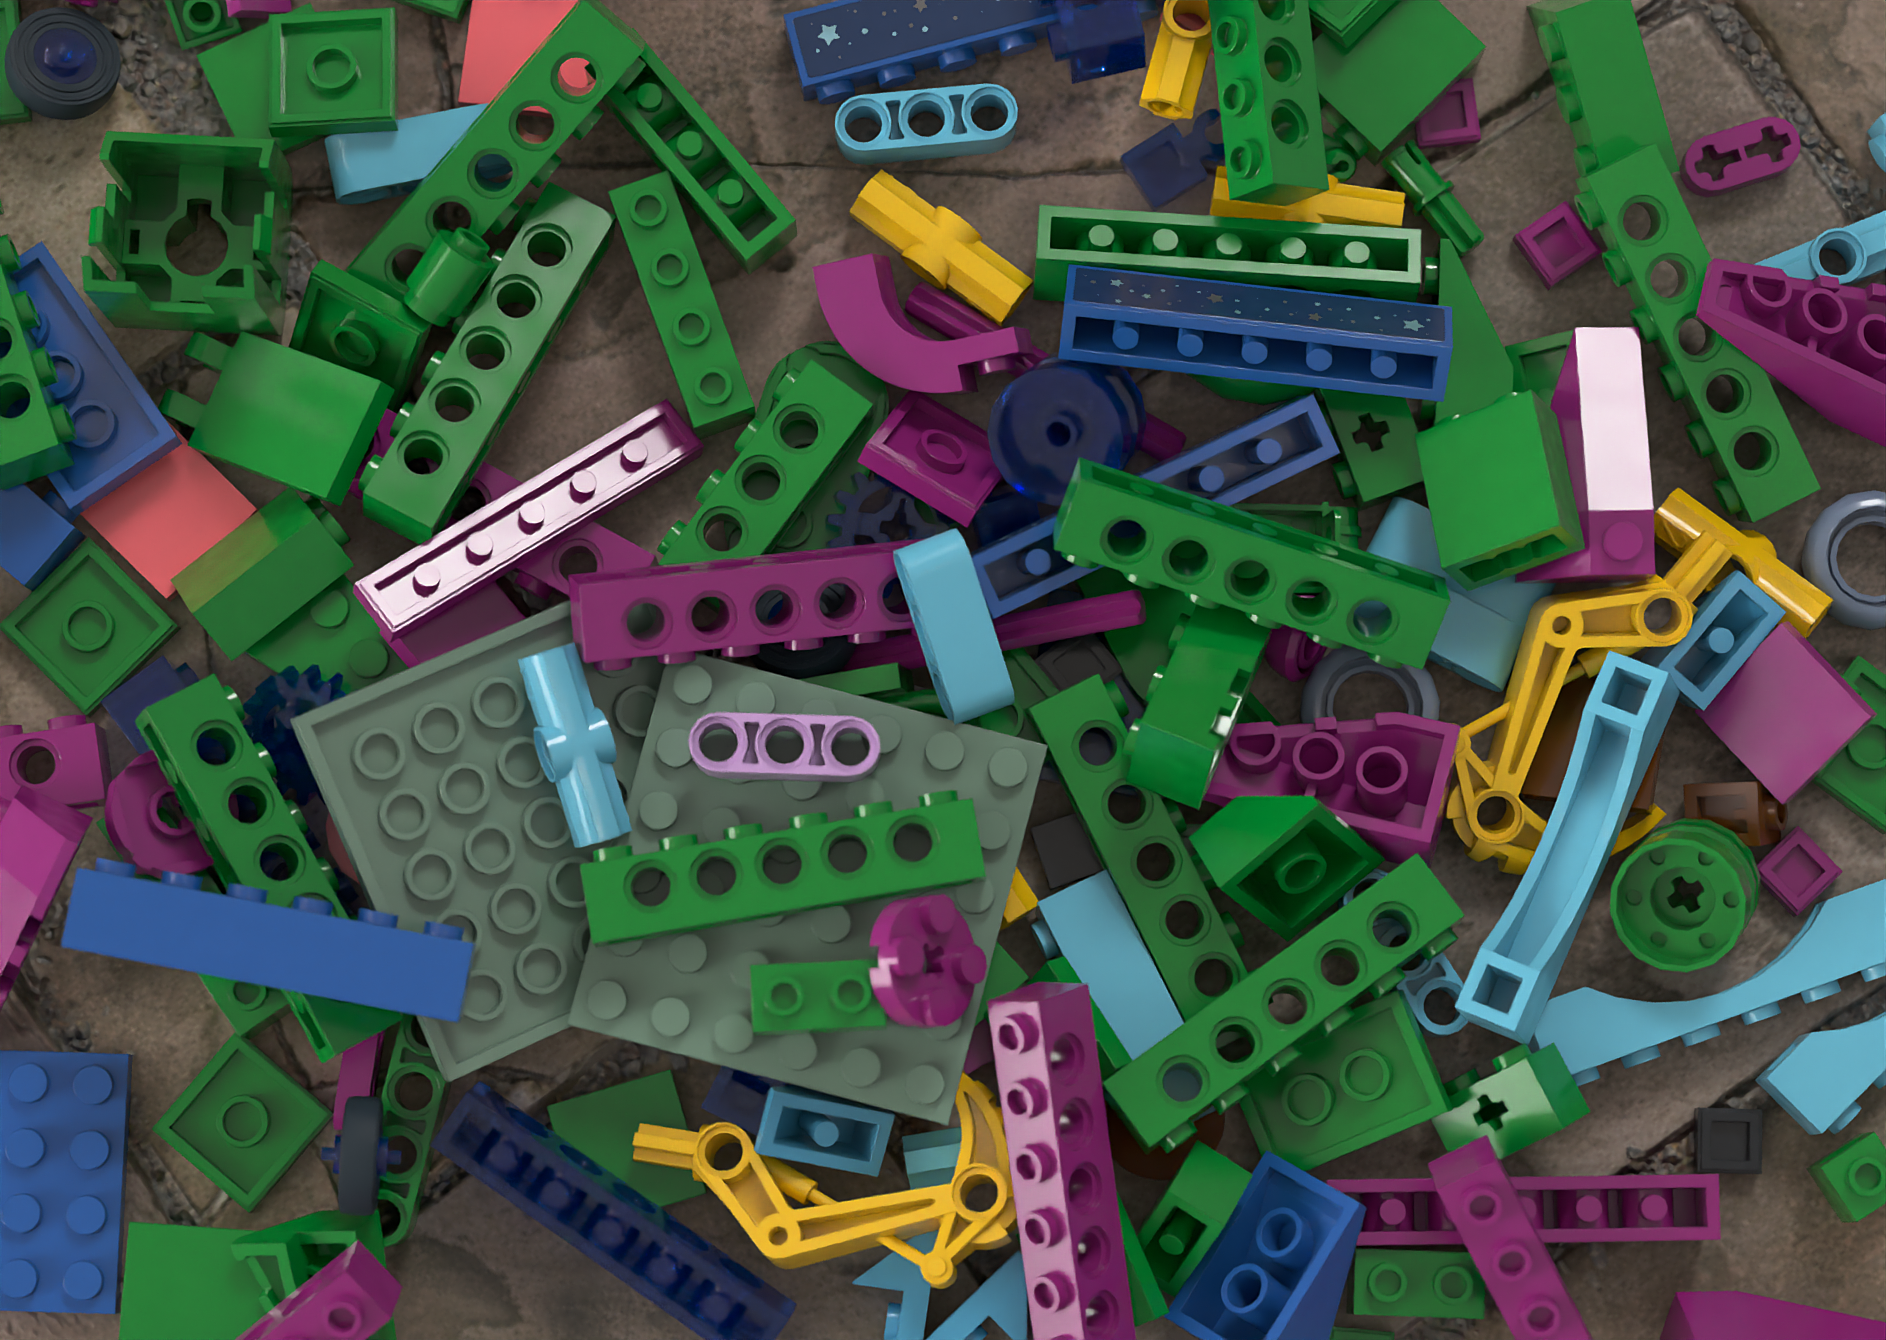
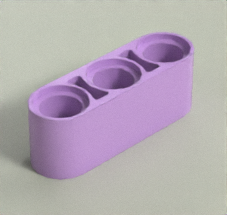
(756, 730)

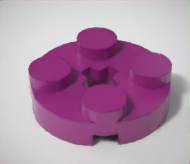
(140, 834)
(954, 963)

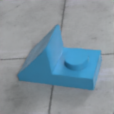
(896, 1272)
(1000, 1297)

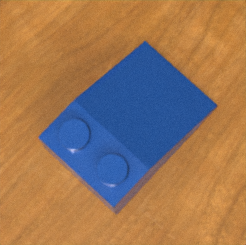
(1275, 1262)

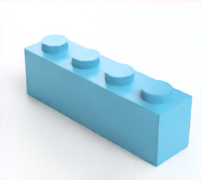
(1107, 953)

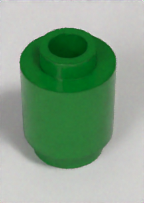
(448, 276)

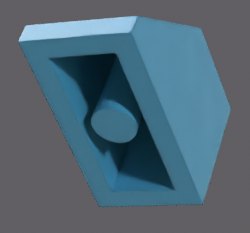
(1722, 637)
(824, 1130)

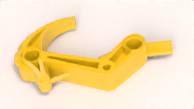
(1553, 633)
(835, 1228)

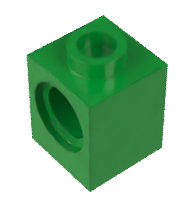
(1853, 1177)

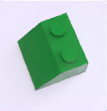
(1283, 858)

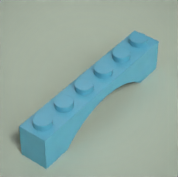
(1603, 776)
(1834, 941)
(1826, 1073)

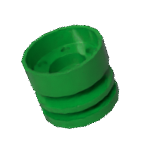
(1677, 929)

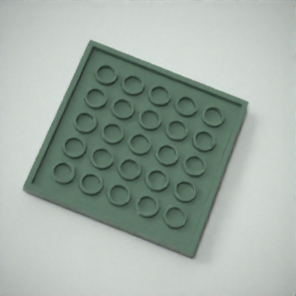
(464, 829)
(695, 987)

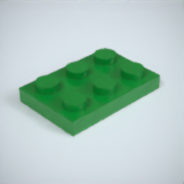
(1347, 1088)

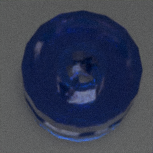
(1063, 414)

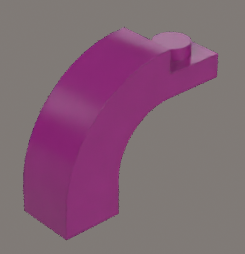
(871, 327)

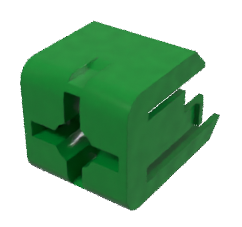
(158, 207)

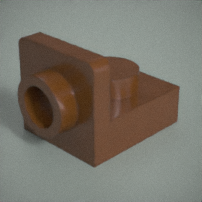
(1740, 807)

